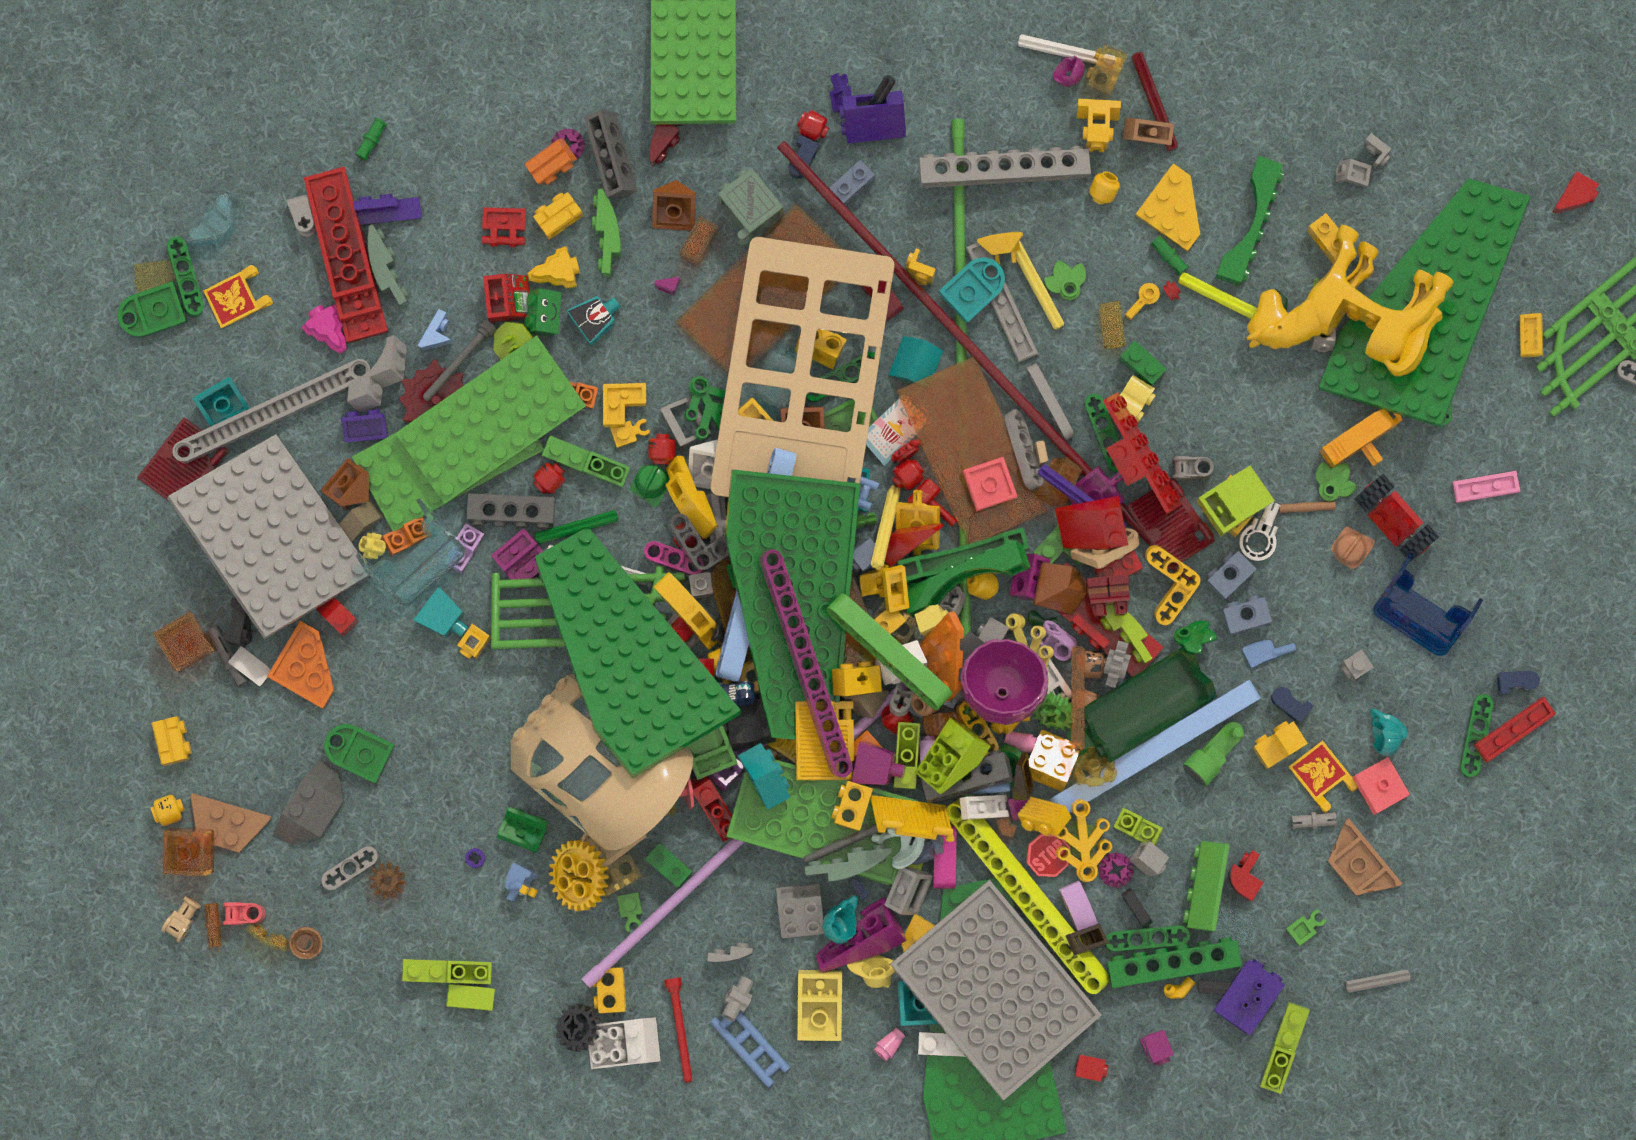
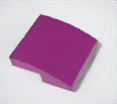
(518, 556)

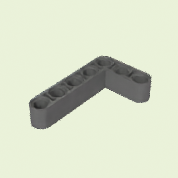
(700, 548)

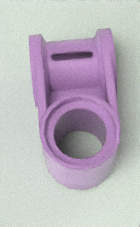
(1057, 638)

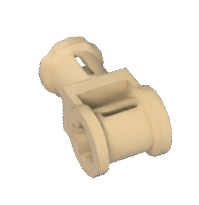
(181, 919)

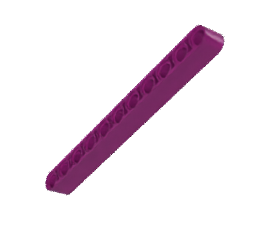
(798, 655)

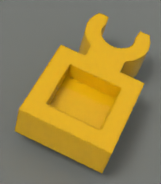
(627, 435)

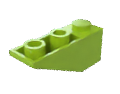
(907, 753)

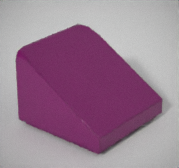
(668, 285)
(1015, 807)

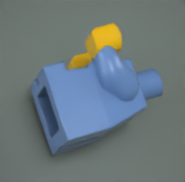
(519, 882)

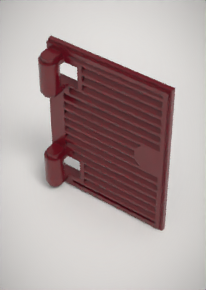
(167, 474)
(1173, 530)

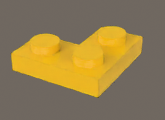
(618, 397)

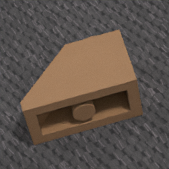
(1148, 131)

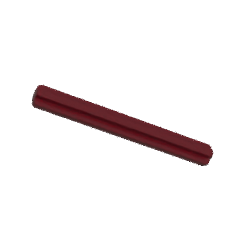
(1152, 93)

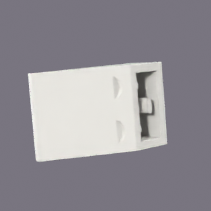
(625, 1043)

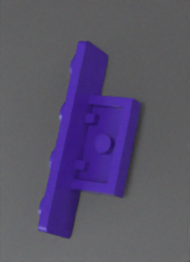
(387, 209)

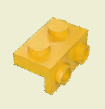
(921, 273)

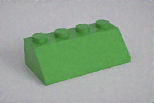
(1207, 886)

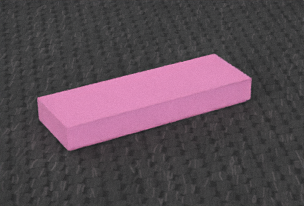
(1486, 487)

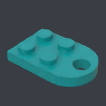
(972, 288)

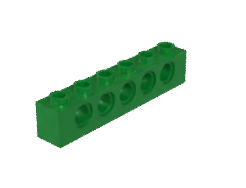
(1230, 959)

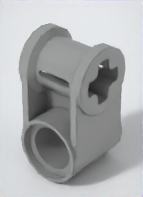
(301, 212)
(1190, 468)

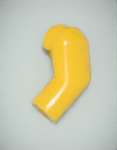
(1179, 991)

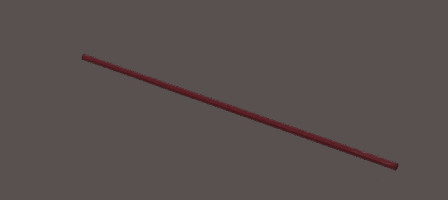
(950, 325)

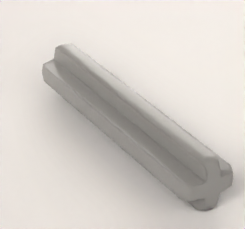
(1377, 981)

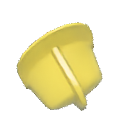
(874, 971)

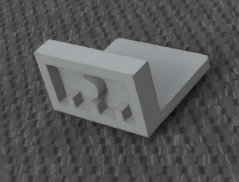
(800, 910)

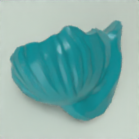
(1387, 732)
(840, 921)

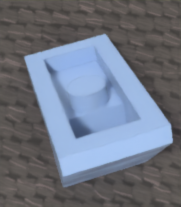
(432, 337)

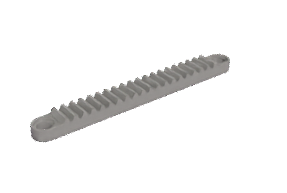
(269, 412)

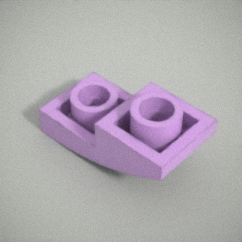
(470, 540)
(1078, 906)

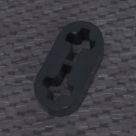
(1136, 908)

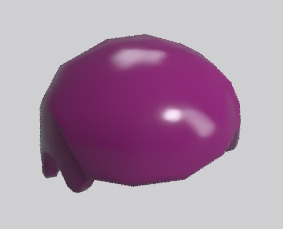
(1076, 67)

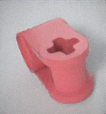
(239, 913)

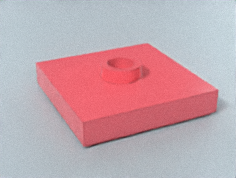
(989, 484)
(1381, 785)

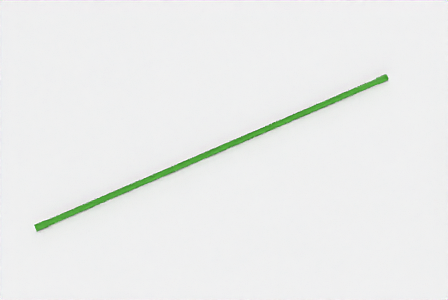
(958, 137)

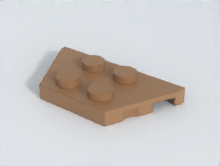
(231, 824)
(1359, 863)

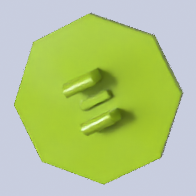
(509, 338)

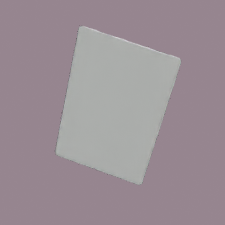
(250, 666)

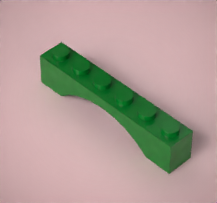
(1263, 180)
(1005, 559)
(926, 565)

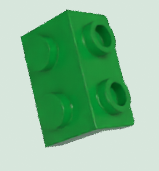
(522, 829)

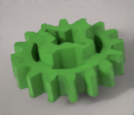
(1054, 712)

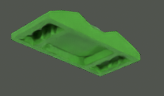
(712, 753)

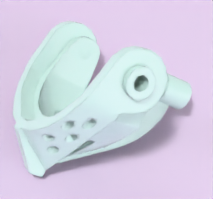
(907, 853)

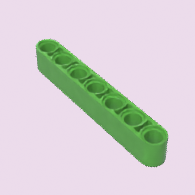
(889, 651)

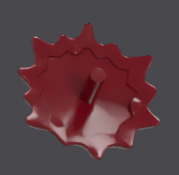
(422, 381)

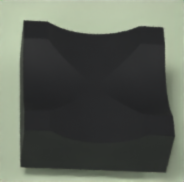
(239, 629)
(749, 727)

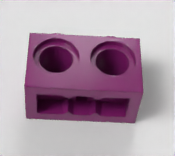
(1025, 583)

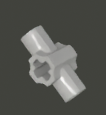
(737, 998)

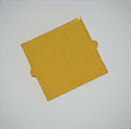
(152, 274)

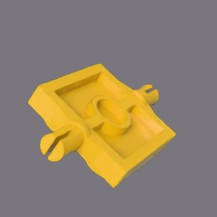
(917, 515)

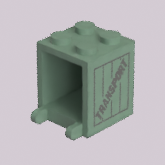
(750, 205)

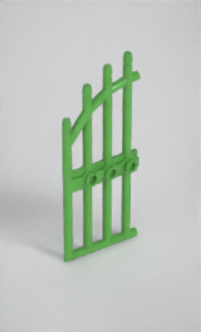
(1611, 318)
(497, 604)

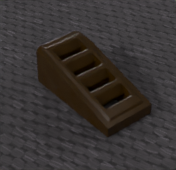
(1023, 779)
(1097, 936)

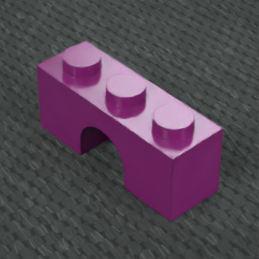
(1156, 1047)

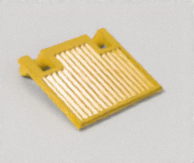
(809, 754)
(911, 818)

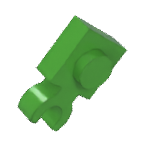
(630, 907)
(1303, 929)

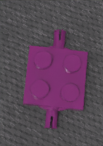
(1099, 485)

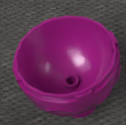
(1008, 669)

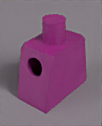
(875, 765)

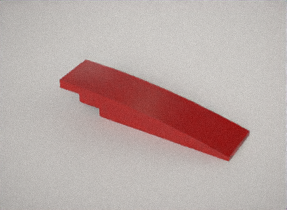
(345, 255)

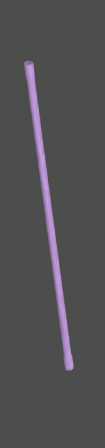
(599, 970)

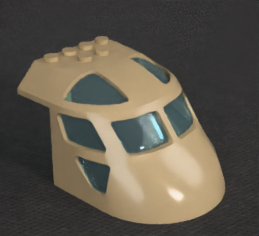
(584, 780)

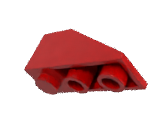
(712, 805)

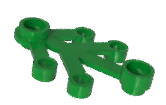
(711, 409)

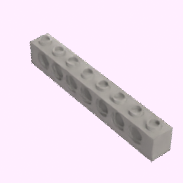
(930, 178)

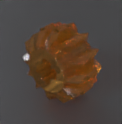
(935, 722)
(384, 887)

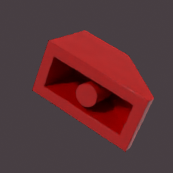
(1577, 193)
(337, 616)

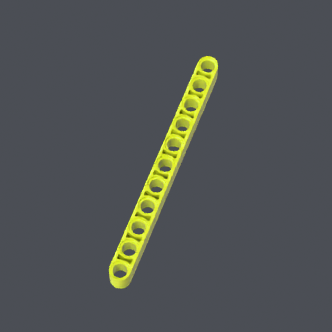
(1031, 905)

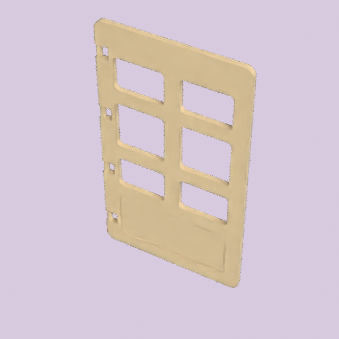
(820, 452)

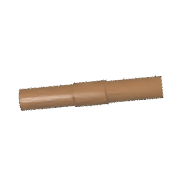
(1307, 507)

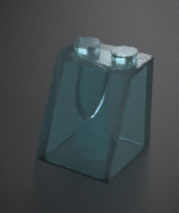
(779, 359)

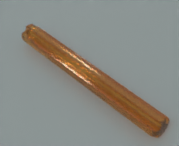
(1078, 699)

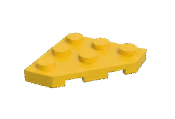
(1173, 209)

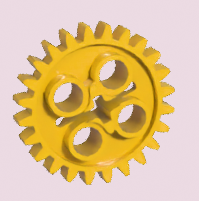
(581, 865)

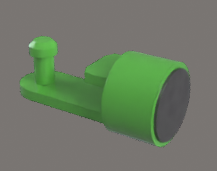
(1206, 763)

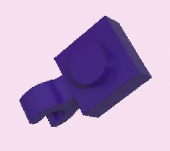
(840, 91)

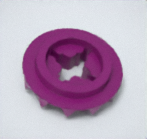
(573, 137)
(1112, 879)

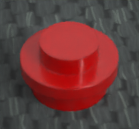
(1172, 290)

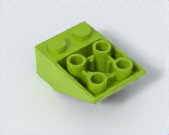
(1235, 500)
(952, 756)

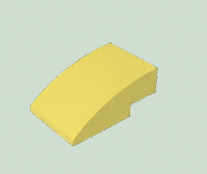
(819, 1005)

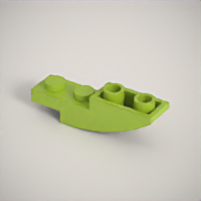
(1130, 633)
(446, 971)
(1284, 1047)

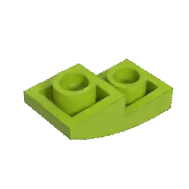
(1138, 827)
(470, 997)

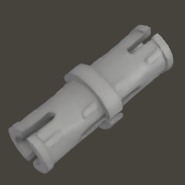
(1313, 820)

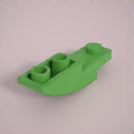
(606, 225)
(585, 461)

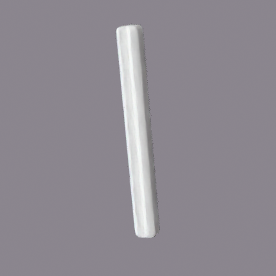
(1061, 49)

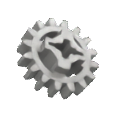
(1116, 664)

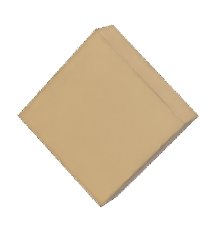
(1041, 453)

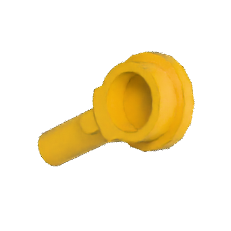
(1147, 294)

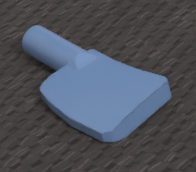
(1264, 651)

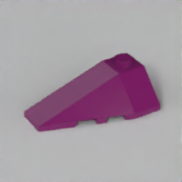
(875, 934)

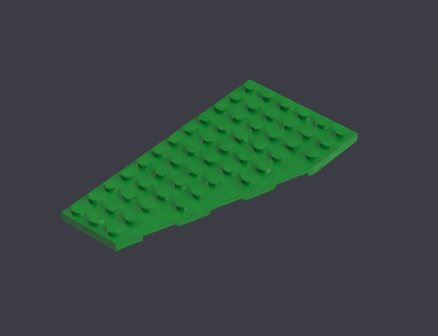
(1469, 246)
(815, 533)
(630, 665)
(963, 1103)

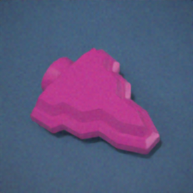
(326, 327)

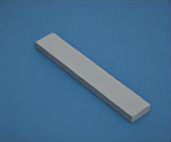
(1007, 312)

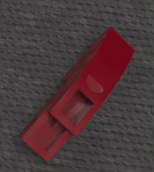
(663, 138)

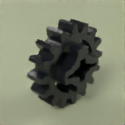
(578, 1027)

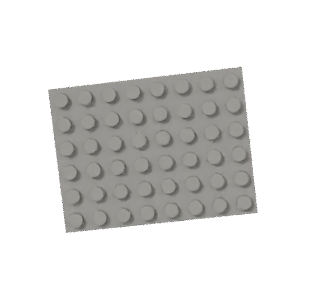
(269, 536)
(995, 990)

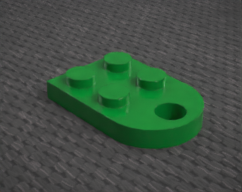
(153, 311)
(359, 752)

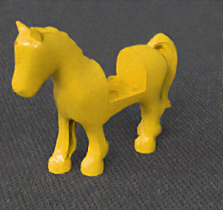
(1397, 334)

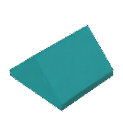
(915, 360)
(221, 402)
(911, 1009)

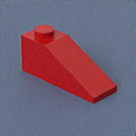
(907, 539)

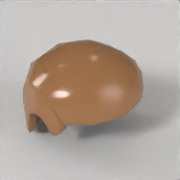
(299, 941)

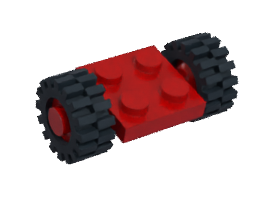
(1395, 517)

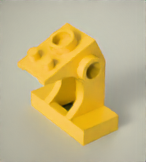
(1098, 135)
(883, 583)

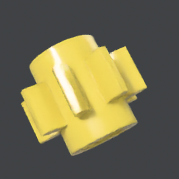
(372, 546)

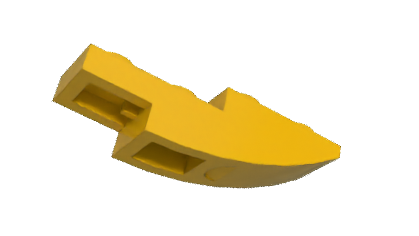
(688, 499)
(687, 609)

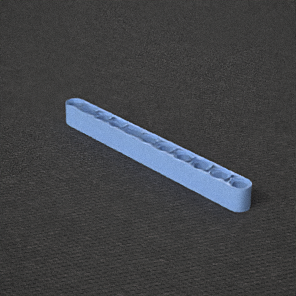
(736, 639)
(1165, 742)

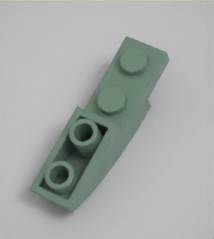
(381, 260)
(857, 862)

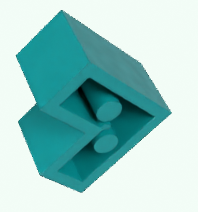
(765, 775)

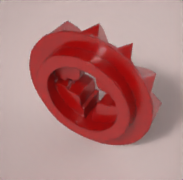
(906, 451)

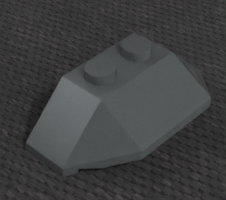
(311, 806)

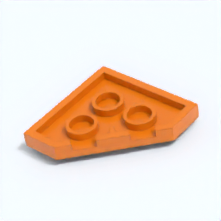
(943, 651)
(304, 666)

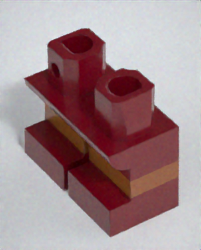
(1117, 591)

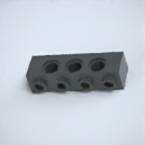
(611, 154)
(478, 503)
(1000, 774)

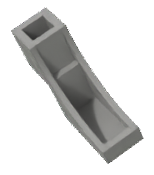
(389, 369)

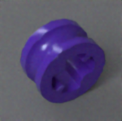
(471, 863)

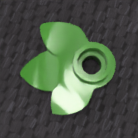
(1064, 277)
(1335, 478)

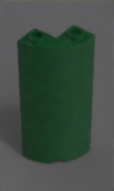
(1147, 704)

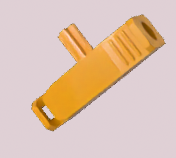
(1360, 438)

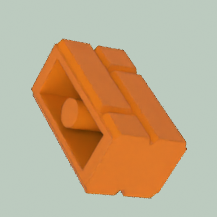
(551, 162)

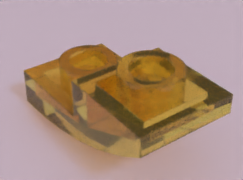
(1112, 324)
(275, 941)

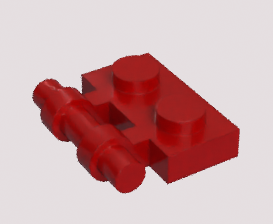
(504, 220)

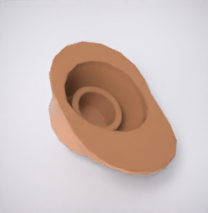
(1352, 547)

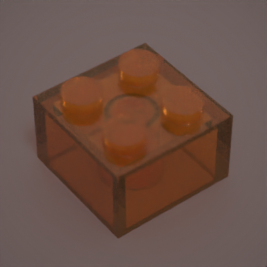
(184, 642)
(188, 851)

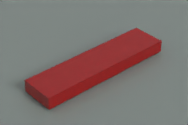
(1514, 729)

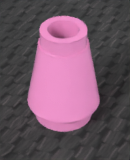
(1022, 741)
(889, 1044)

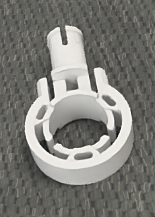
(1267, 518)

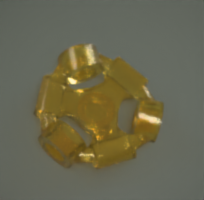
(1094, 768)

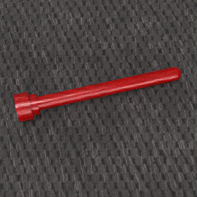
(673, 986)

